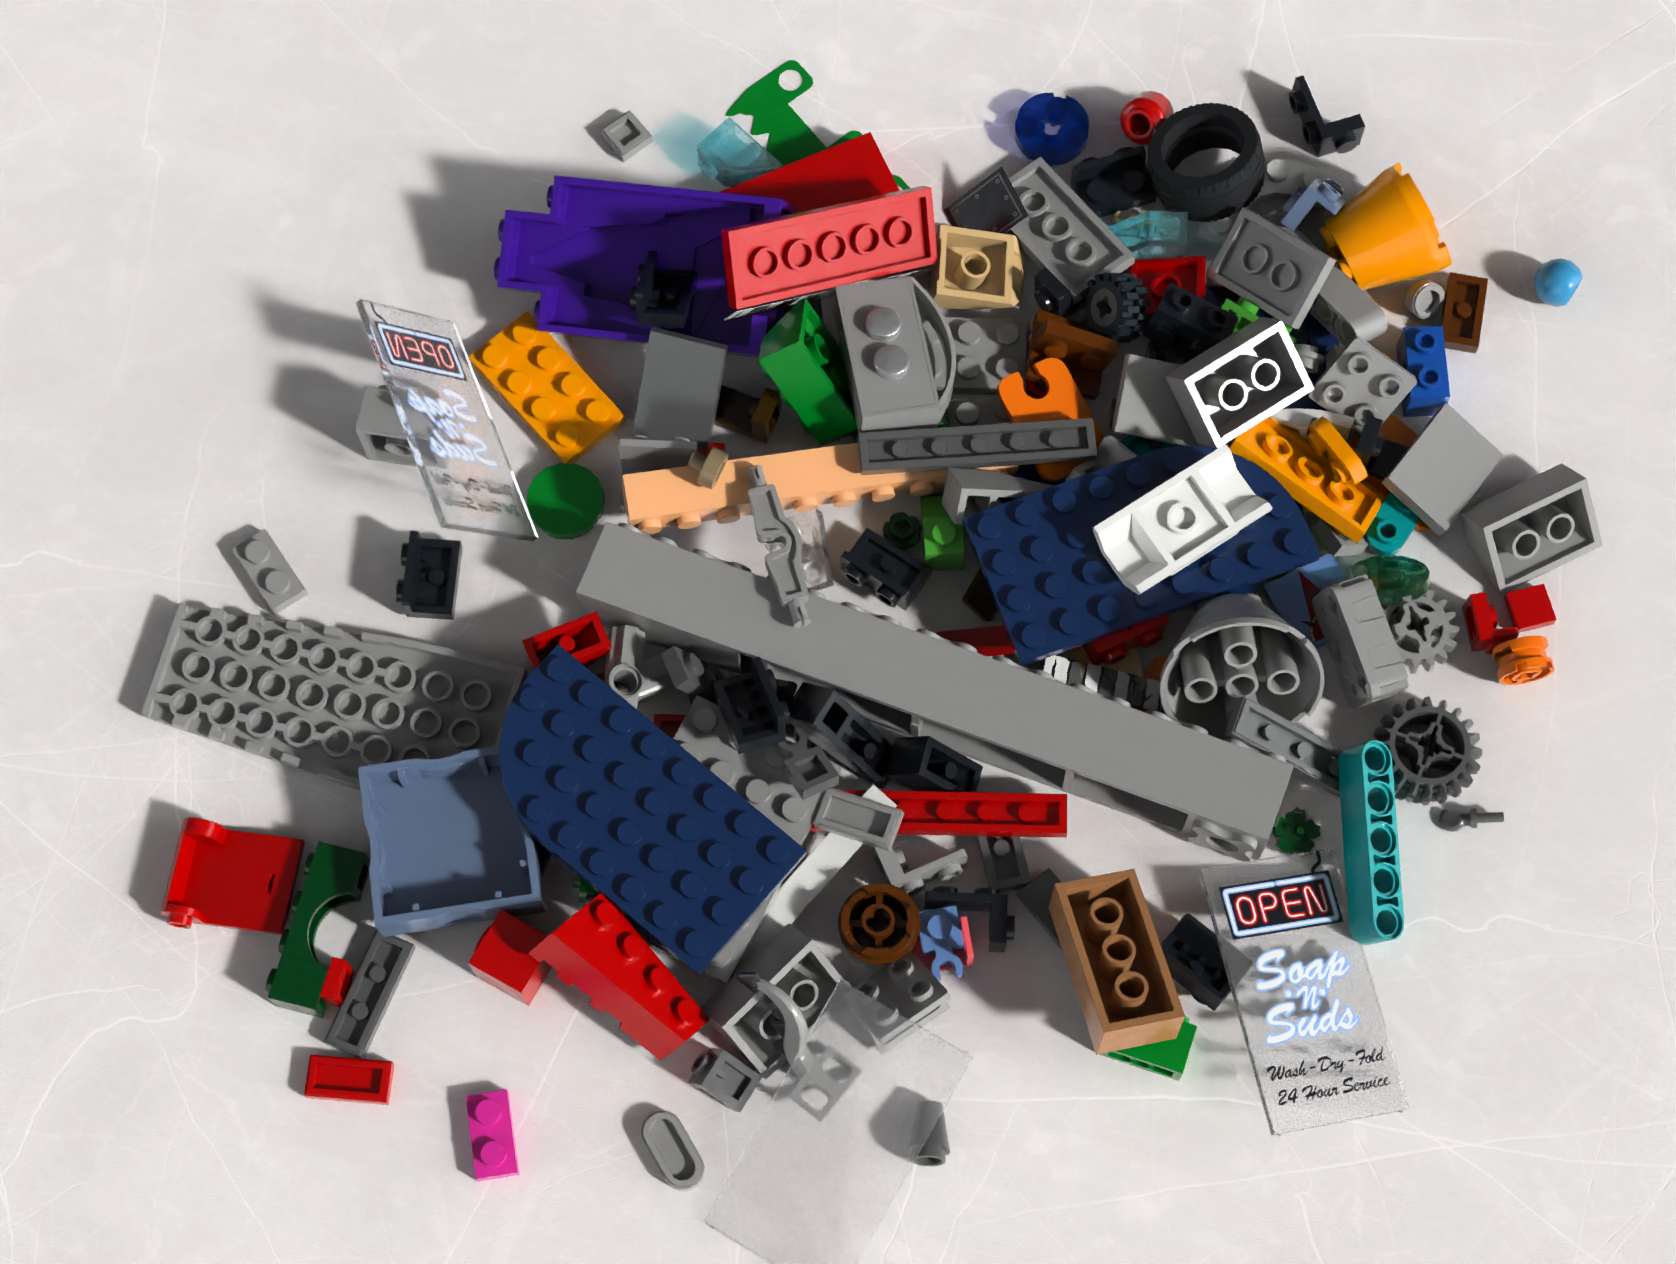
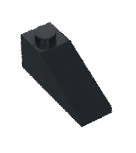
(841, 731)

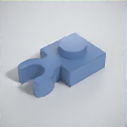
(941, 935)

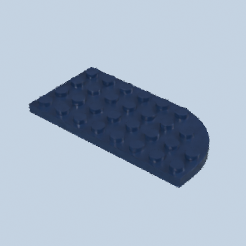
(1062, 591)
(637, 813)

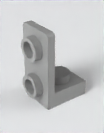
(893, 863)

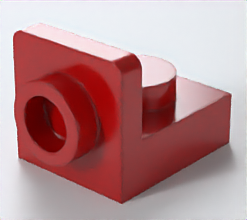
(1480, 624)

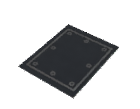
(988, 206)

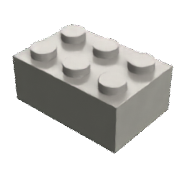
(1239, 382)

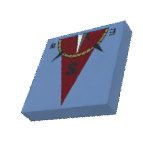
(1293, 595)

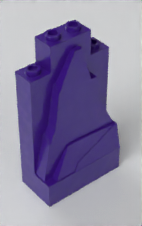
(597, 236)

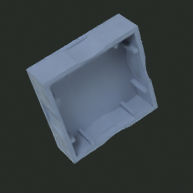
(446, 844)

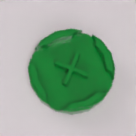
(565, 500)

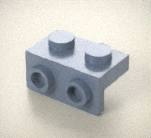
(1325, 192)

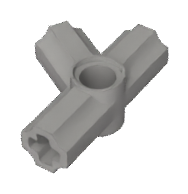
(626, 666)

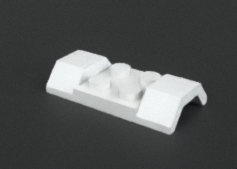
(1179, 521)

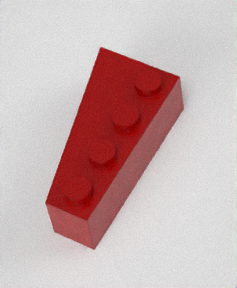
(622, 976)

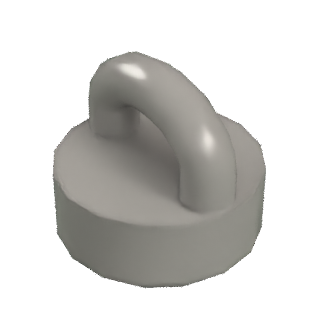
(1424, 299)

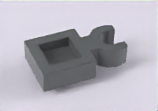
(807, 768)

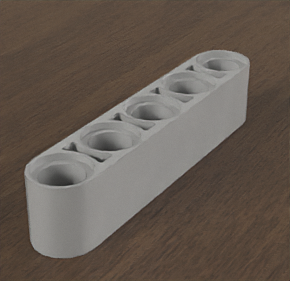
(1340, 303)

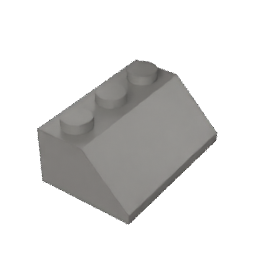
(1532, 527)
(747, 1021)

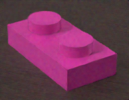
(492, 1135)

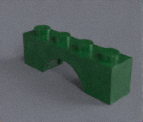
(333, 879)

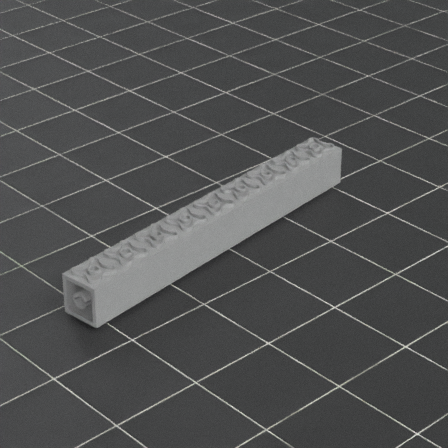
(944, 690)

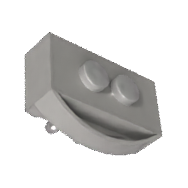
(890, 354)

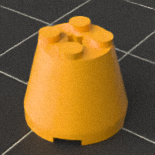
(1385, 233)

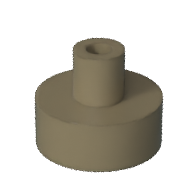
(709, 467)

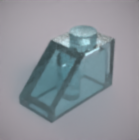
(733, 155)
(1154, 234)

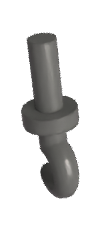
(1472, 818)

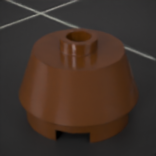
(879, 923)

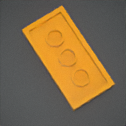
(547, 389)
(1309, 477)

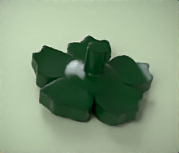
(1295, 832)

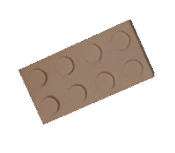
(1115, 961)

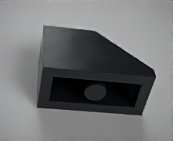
(931, 766)

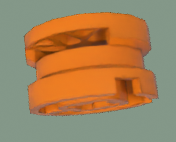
(1522, 660)

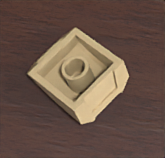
(976, 269)

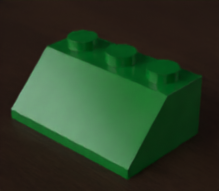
(809, 372)

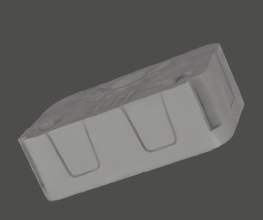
(1360, 641)

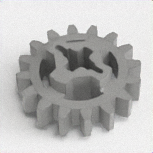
(1429, 618)

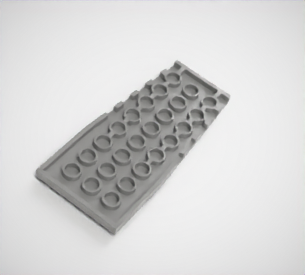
(325, 693)

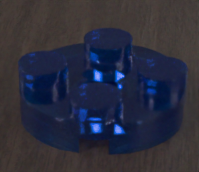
(1057, 148)

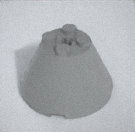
(1234, 652)

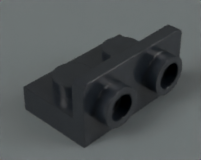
(1114, 181)

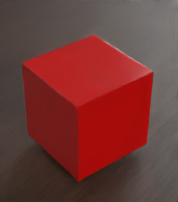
(504, 959)

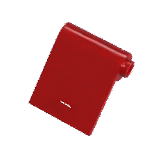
(227, 878)

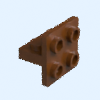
(1080, 350)

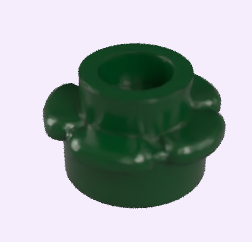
(902, 540)

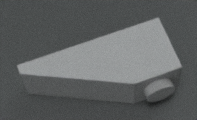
(977, 490)

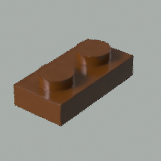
(1463, 311)

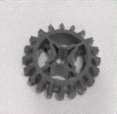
(1441, 754)

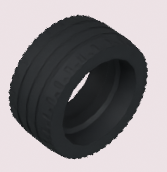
(1200, 129)

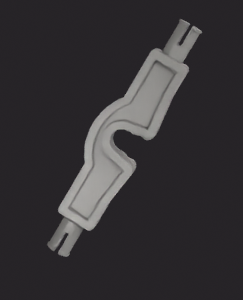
(784, 563)

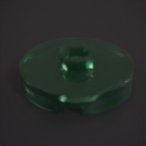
(1394, 577)

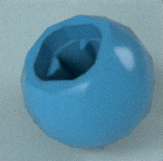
(1557, 281)

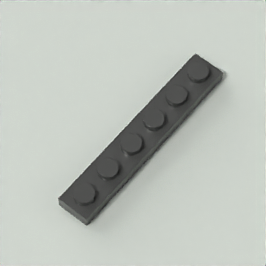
(977, 446)

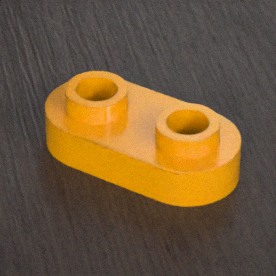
(1344, 461)

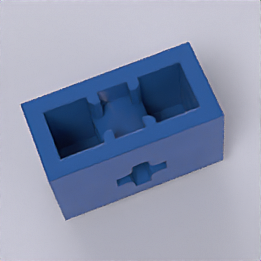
(1423, 355)

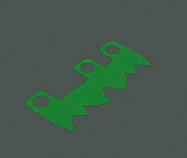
(789, 135)

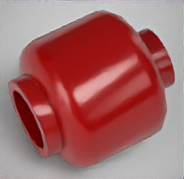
(1144, 115)

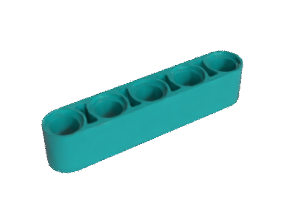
(1370, 843)

